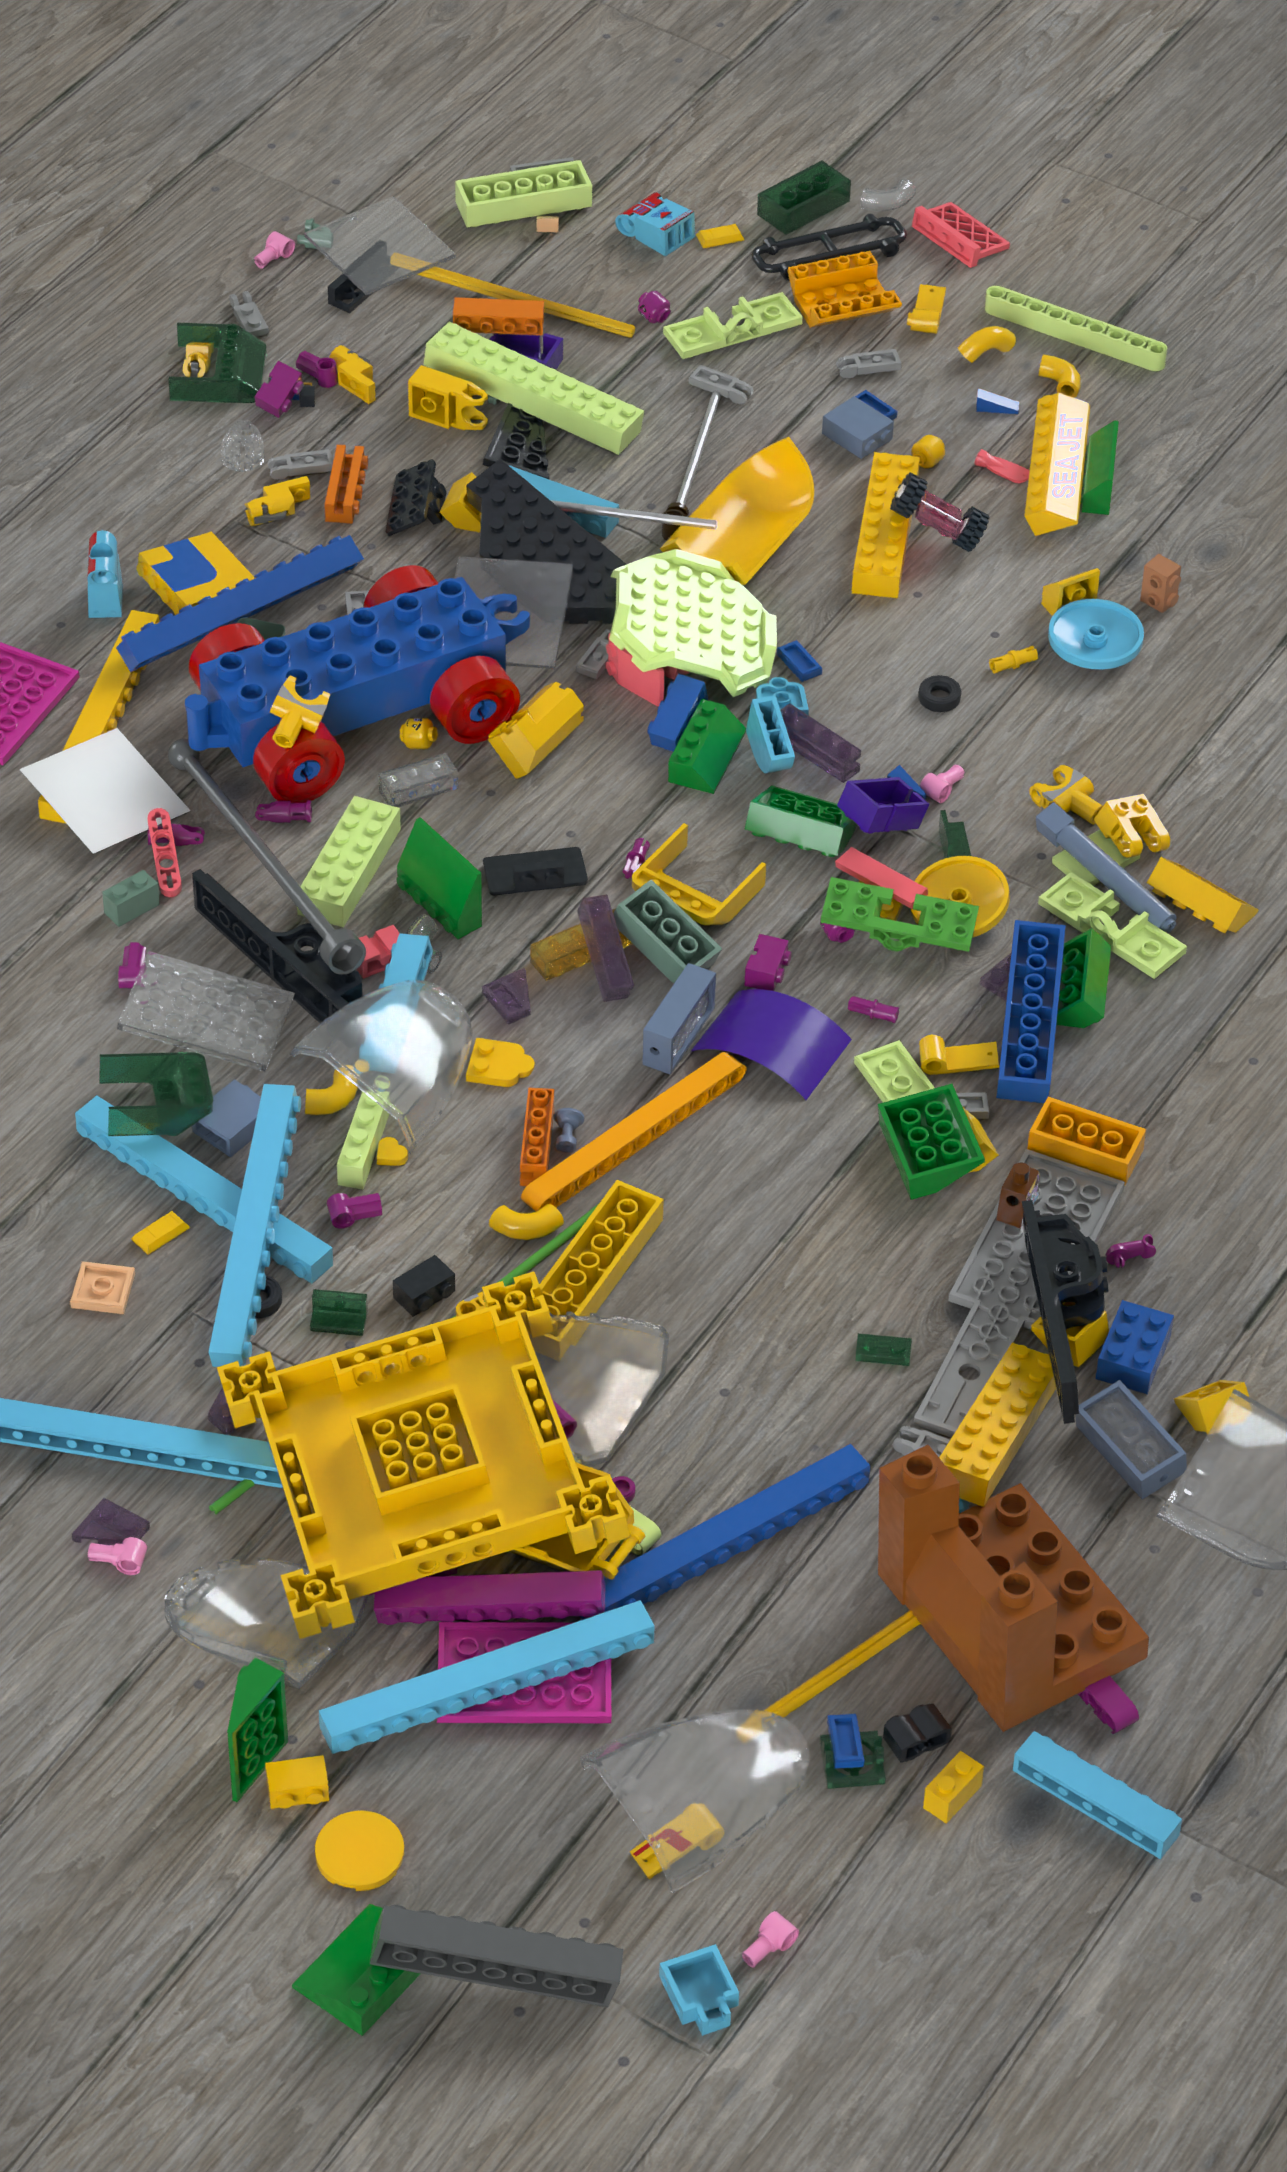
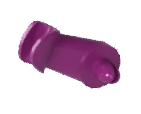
(1120, 1252)

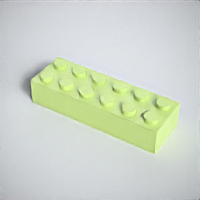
(523, 193)
(351, 858)

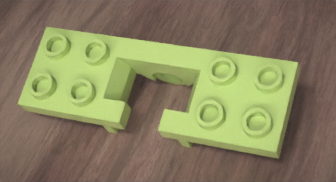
(708, 334)
(1137, 943)

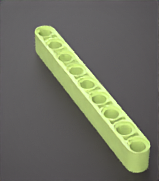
(1076, 328)

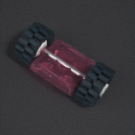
(938, 513)

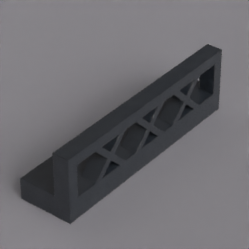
(343, 289)

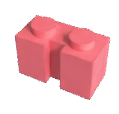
(378, 951)

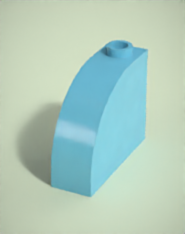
(769, 736)

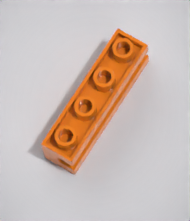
(499, 316)
(345, 484)
(536, 1134)

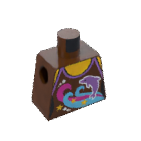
(1020, 1184)

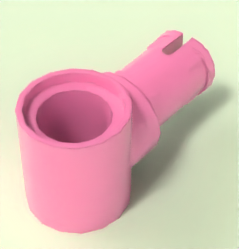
(276, 246)
(940, 786)
(126, 1556)
(774, 1934)

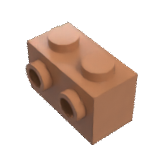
(1160, 583)

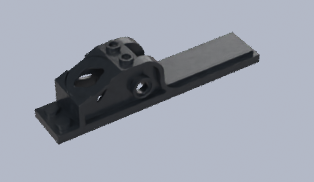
(278, 953)
(1050, 1259)

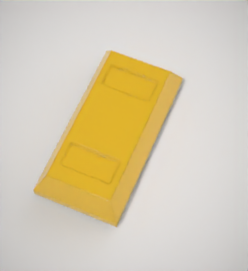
(719, 236)
(160, 1232)

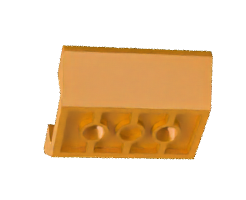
(840, 289)

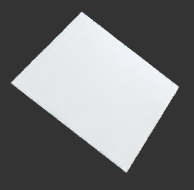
(103, 789)

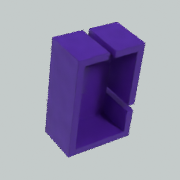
(531, 347)
(882, 805)

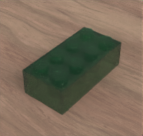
(803, 197)

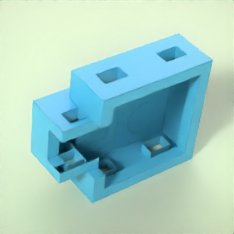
(700, 1988)

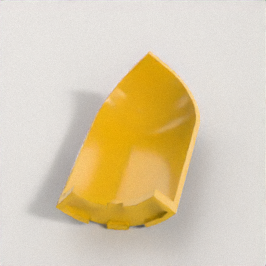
(753, 511)

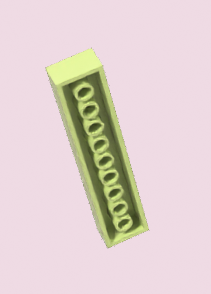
(534, 388)

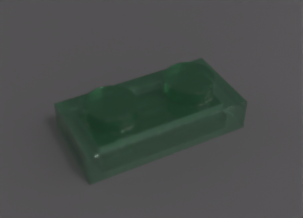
(883, 1349)

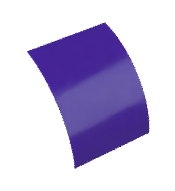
(778, 1034)

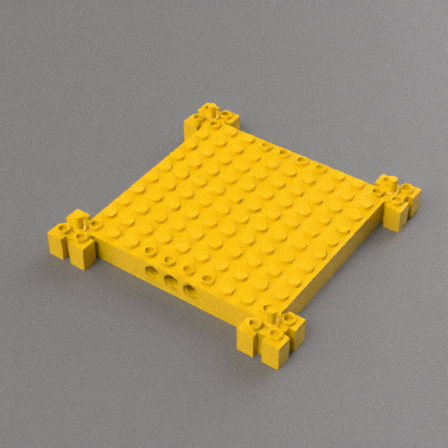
(420, 1454)

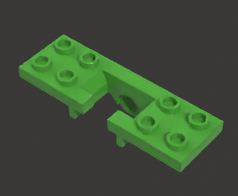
(860, 907)

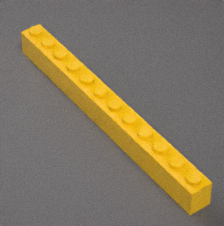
(105, 700)

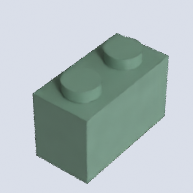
(131, 898)

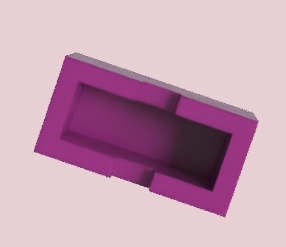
(277, 394)
(767, 966)

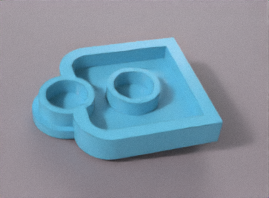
(785, 693)

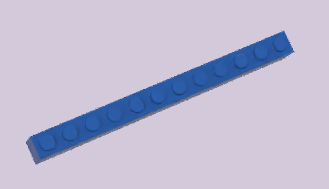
(240, 602)
(737, 1529)

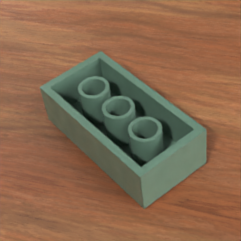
(664, 931)

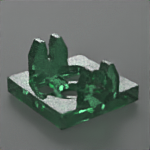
(875, 1776)

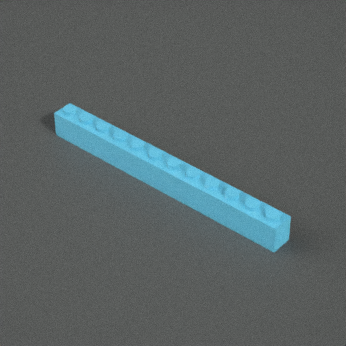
(202, 1189)
(254, 1225)
(137, 1442)
(486, 1677)

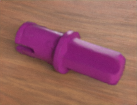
(635, 857)
(873, 1009)

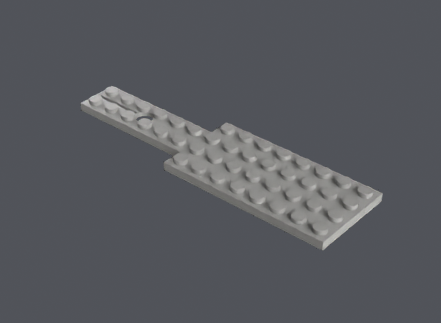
(1001, 1287)

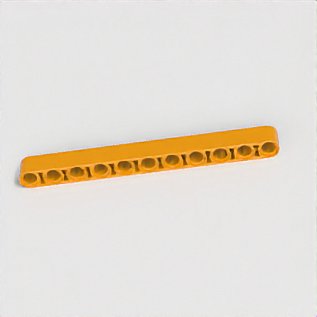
(634, 1132)

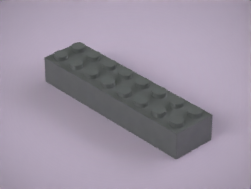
(496, 1955)

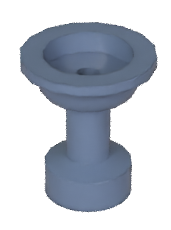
(568, 1120)

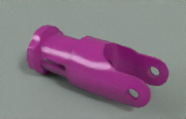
(284, 811)
(182, 835)

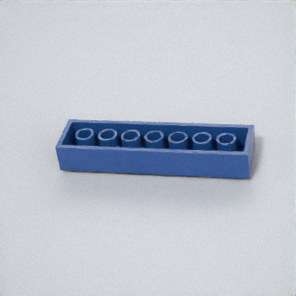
(1031, 1012)

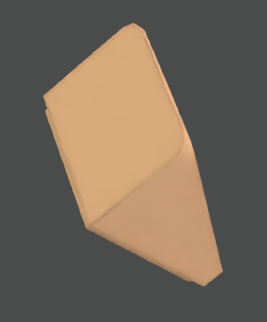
(547, 223)

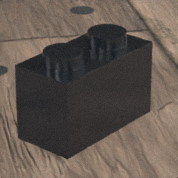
(424, 1285)

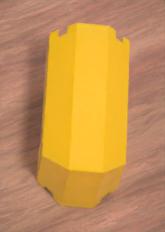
(537, 728)

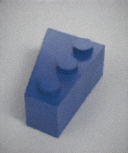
(676, 711)

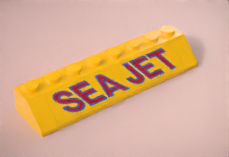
(1057, 463)

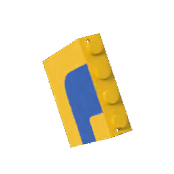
(190, 570)

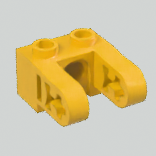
(1125, 817)

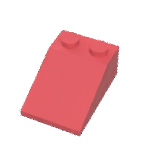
(644, 684)

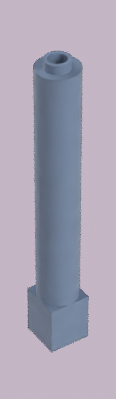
(1061, 831)

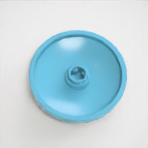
(1096, 634)

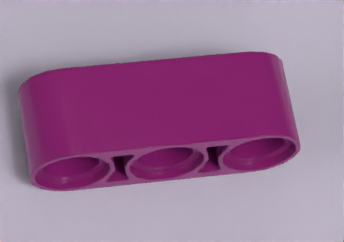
(1110, 1704)

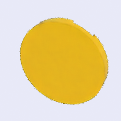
(359, 1850)

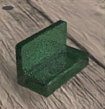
(953, 837)
(339, 1312)

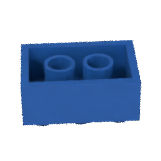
(1134, 1346)

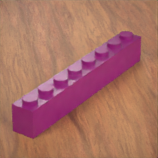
(492, 1597)

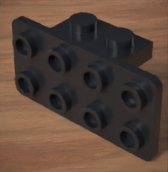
(415, 498)
(535, 871)

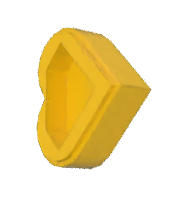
(391, 1153)

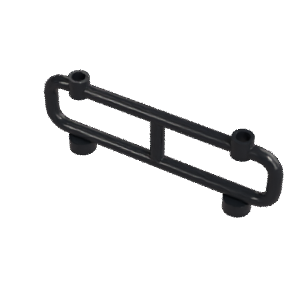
(888, 246)

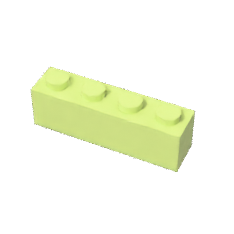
(361, 1143)

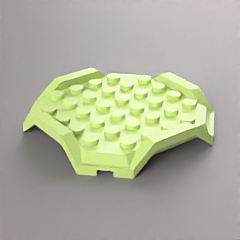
(693, 618)

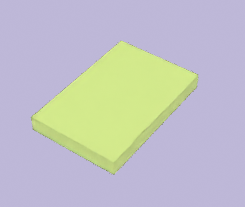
(1068, 864)
(892, 1072)

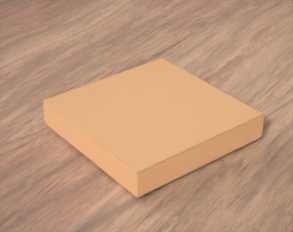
(102, 1287)

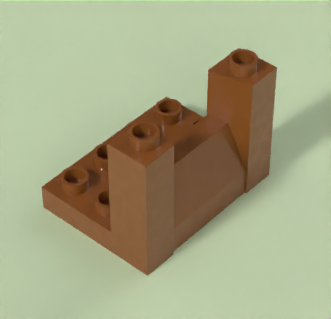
(999, 1591)

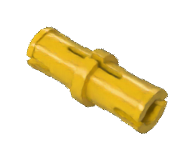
(1013, 659)

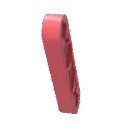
(165, 852)

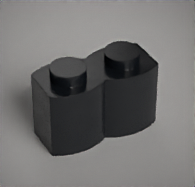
(916, 1732)

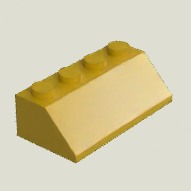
(1201, 896)

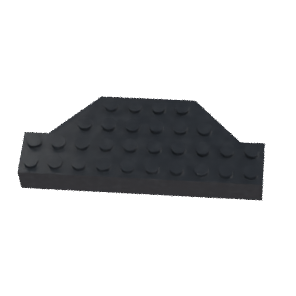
(530, 527)

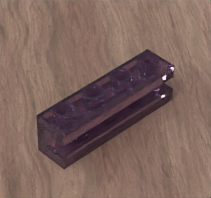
(821, 744)
(605, 948)

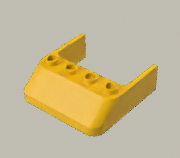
(694, 903)

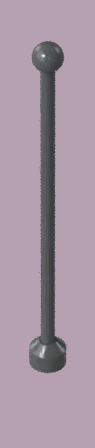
(340, 947)

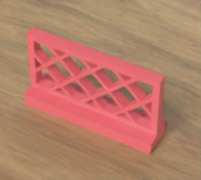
(955, 241)

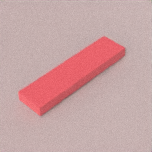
(875, 873)

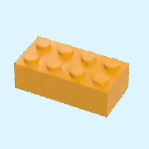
(1087, 1139)

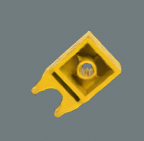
(445, 400)

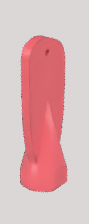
(1002, 467)

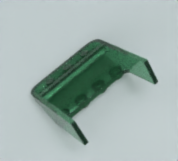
(237, 370)
(179, 1091)

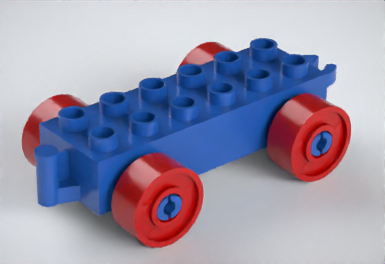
(398, 652)

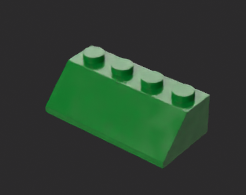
(1099, 470)
(706, 747)
(1083, 980)

